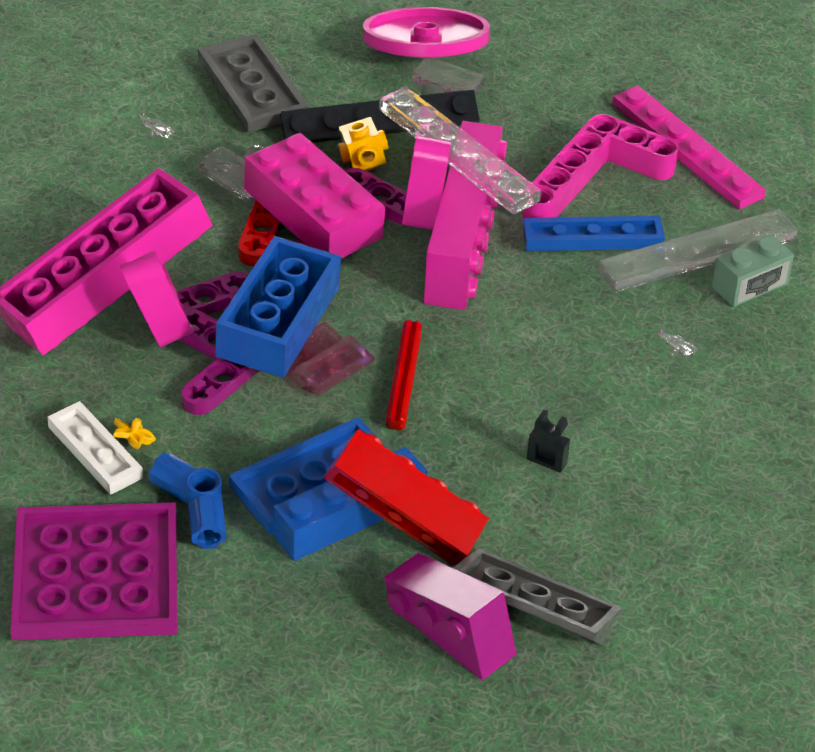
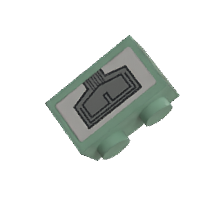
(752, 270)

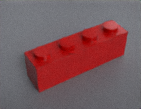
(407, 497)

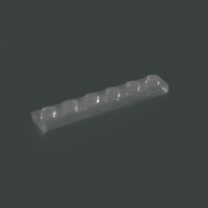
(465, 154)
(692, 250)

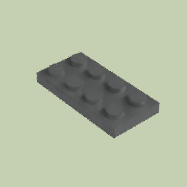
(251, 81)

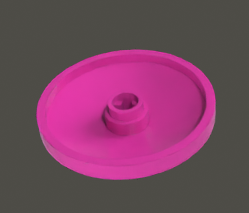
(426, 32)

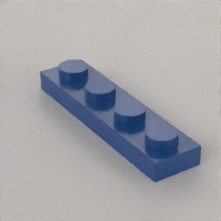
(592, 233)

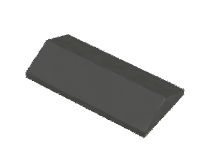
(543, 596)

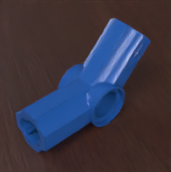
(200, 491)

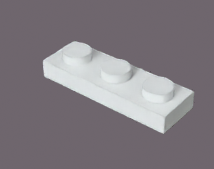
(95, 447)

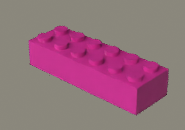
(461, 230)
(84, 269)

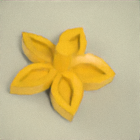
(133, 433)

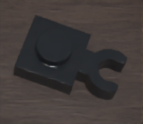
(546, 443)

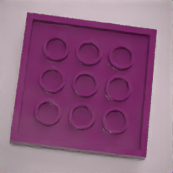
(95, 571)

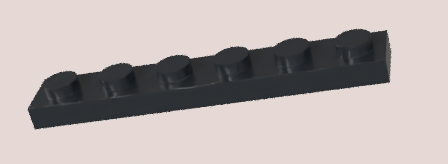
(323, 122)

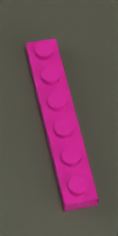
(692, 148)

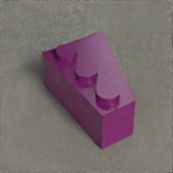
(454, 612)

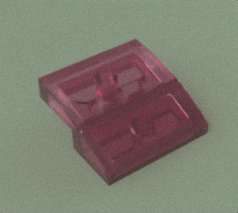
(327, 360)

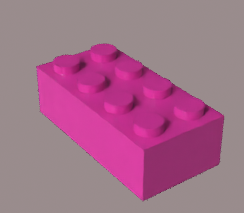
(314, 197)

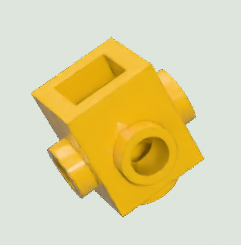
(362, 144)

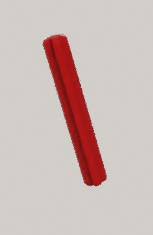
(403, 375)

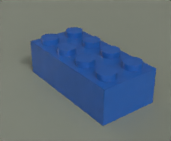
(277, 306)

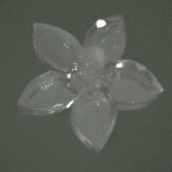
(157, 127)
(679, 344)

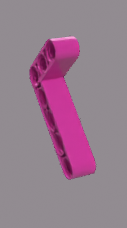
(599, 141)
(426, 182)
(157, 298)

